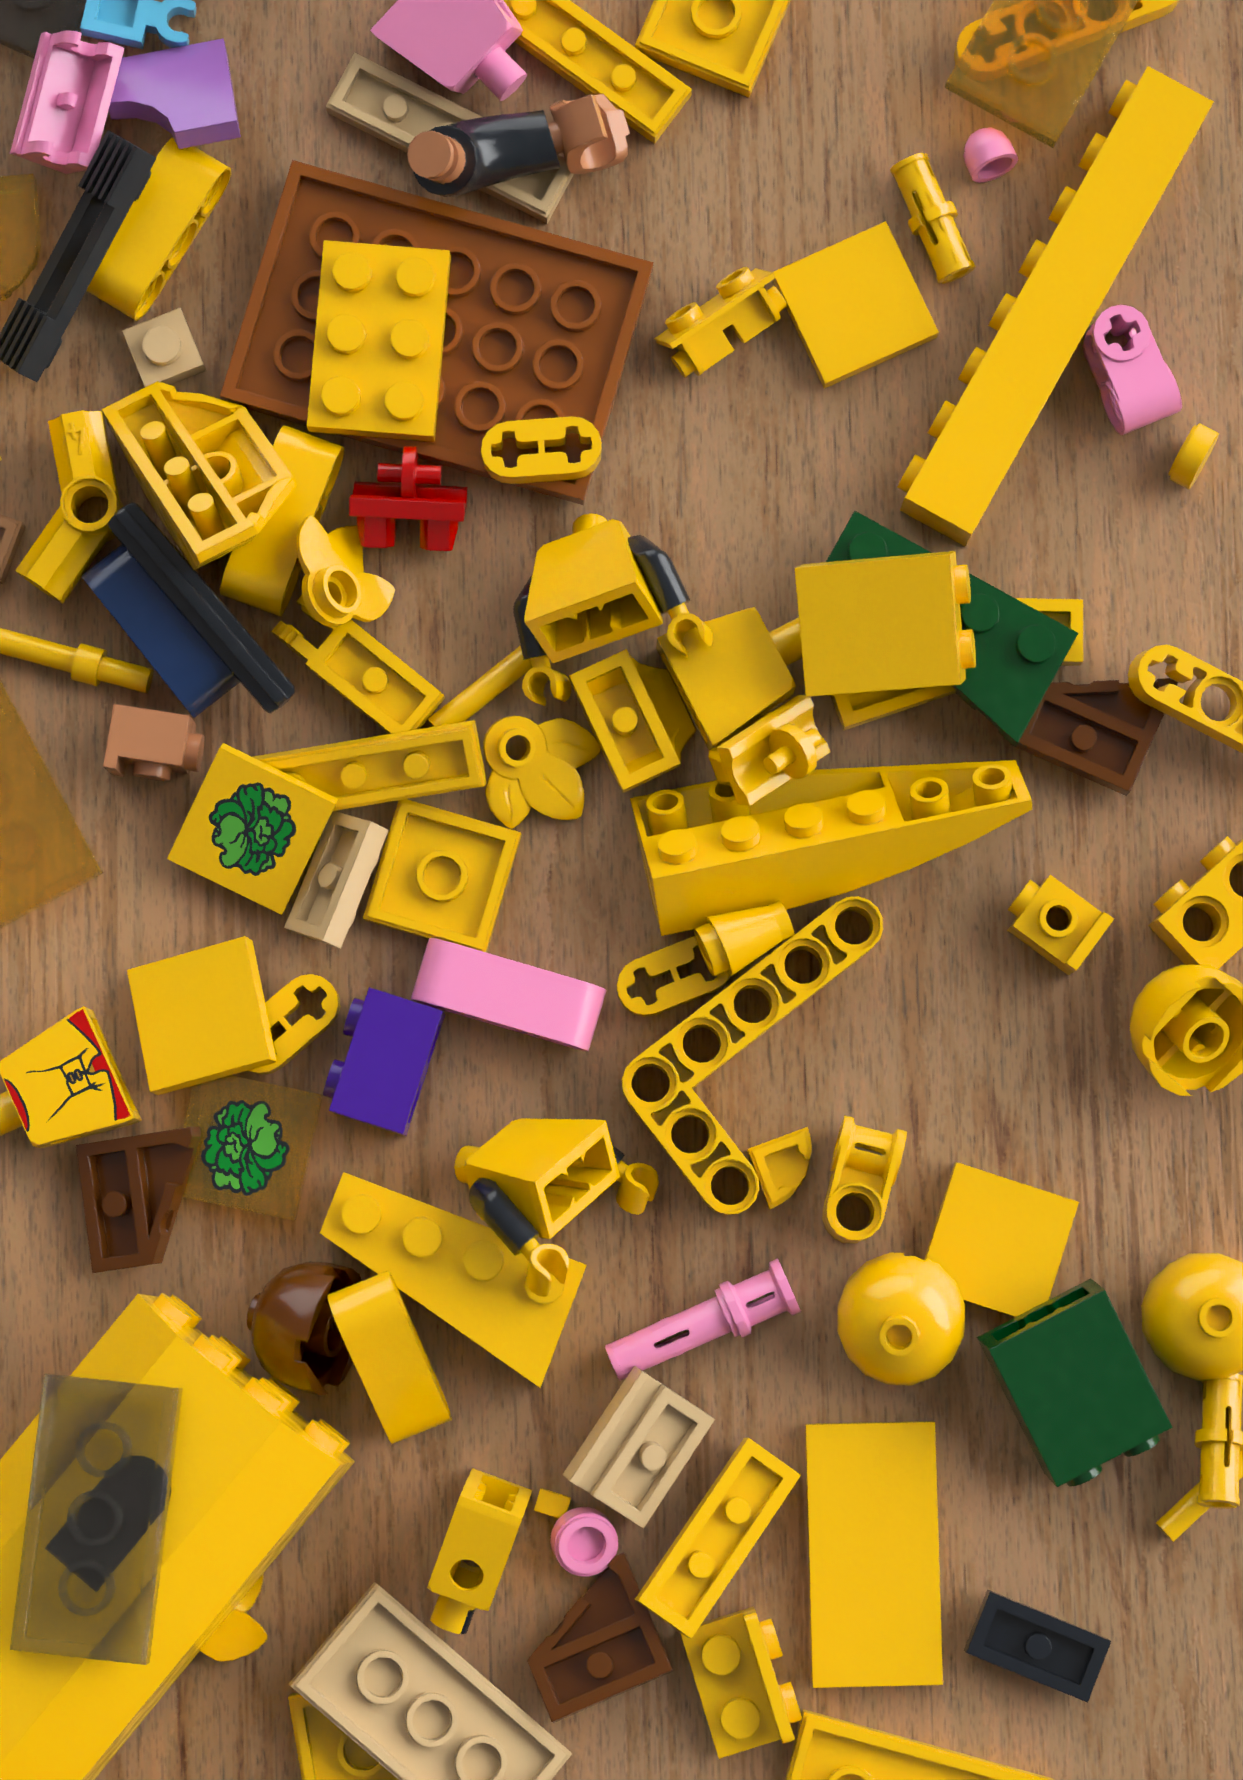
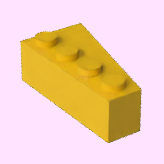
(454, 1271)

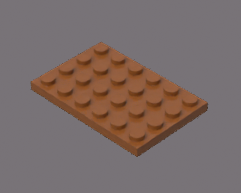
(528, 322)

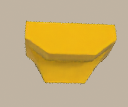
(633, 717)

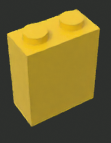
(884, 623)

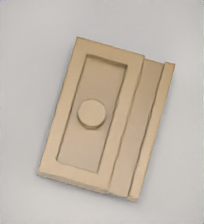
(638, 1447)

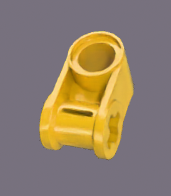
(862, 1175)

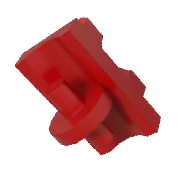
(381, 504)

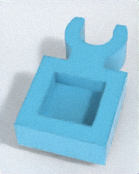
(130, 20)

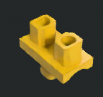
(770, 751)

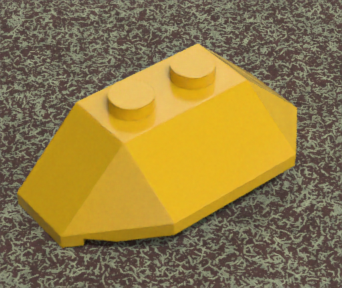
(200, 467)

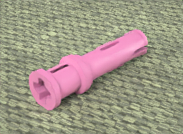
(706, 1321)

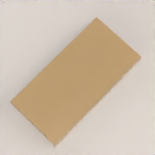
(420, 1701)

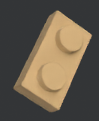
(336, 879)

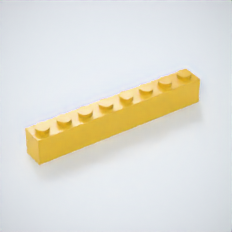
(1055, 305)

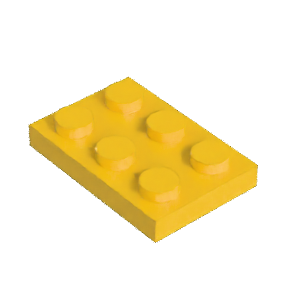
(378, 341)

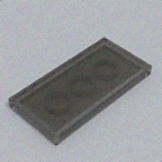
(96, 1519)

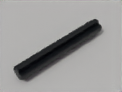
(201, 607)

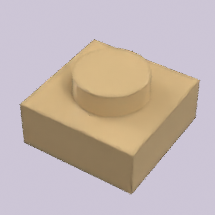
(164, 349)

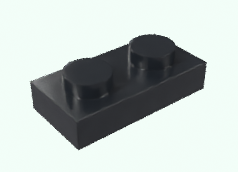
(1037, 1645)

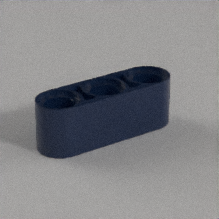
(160, 631)

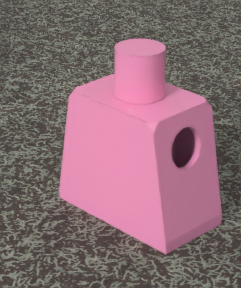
(456, 42)

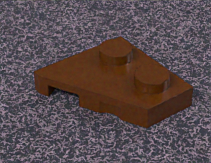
(134, 1195)

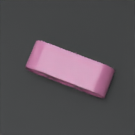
(508, 994)

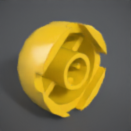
(1190, 1028)
(1197, 1316)
(901, 1319)

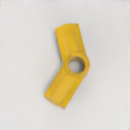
(84, 472)

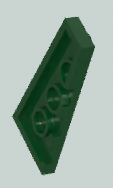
(1013, 642)

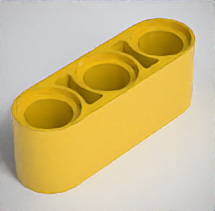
(159, 228)
(268, 566)
(389, 1357)

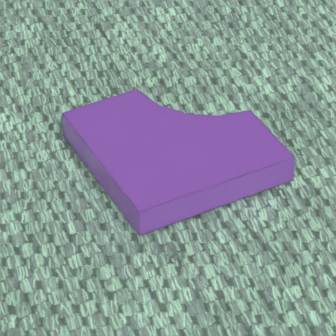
(182, 91)

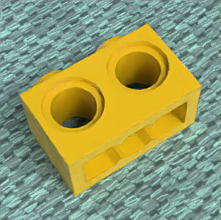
(1215, 897)

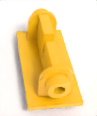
(699, 330)

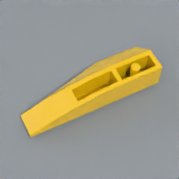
(813, 834)

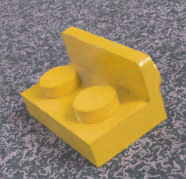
(739, 1683)

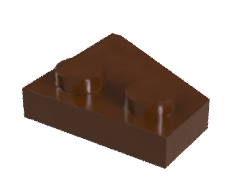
(1094, 731)
(599, 1647)

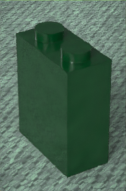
(1075, 1384)

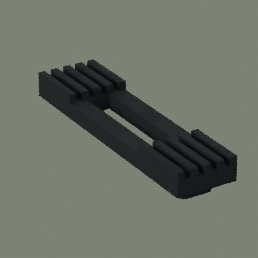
(33, 327)

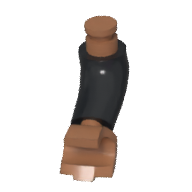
(509, 146)

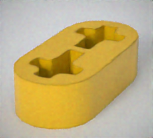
(542, 465)
(672, 994)
(305, 1029)

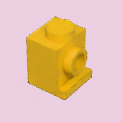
(1062, 948)

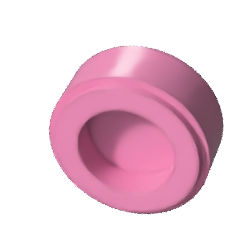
(584, 1541)

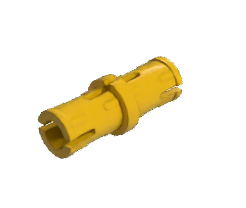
(932, 218)
(1220, 1443)

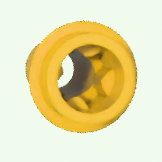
(742, 936)

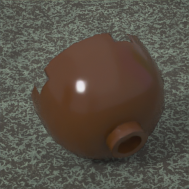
(296, 1327)

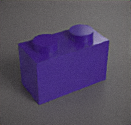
(384, 1061)

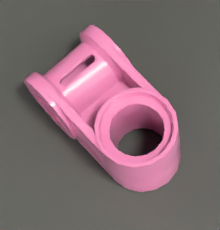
(1131, 379)

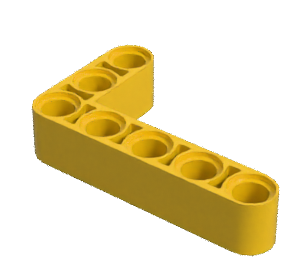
(734, 1036)

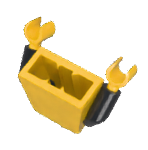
(593, 593)
(540, 1178)

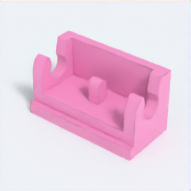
(66, 101)

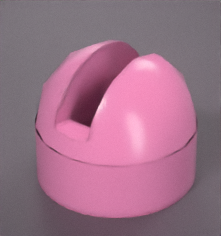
(989, 154)

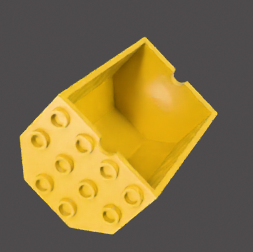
(239, 1493)

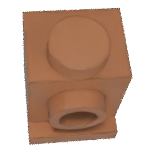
(152, 743)

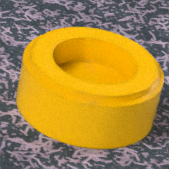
(1193, 455)

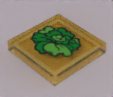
(251, 1144)

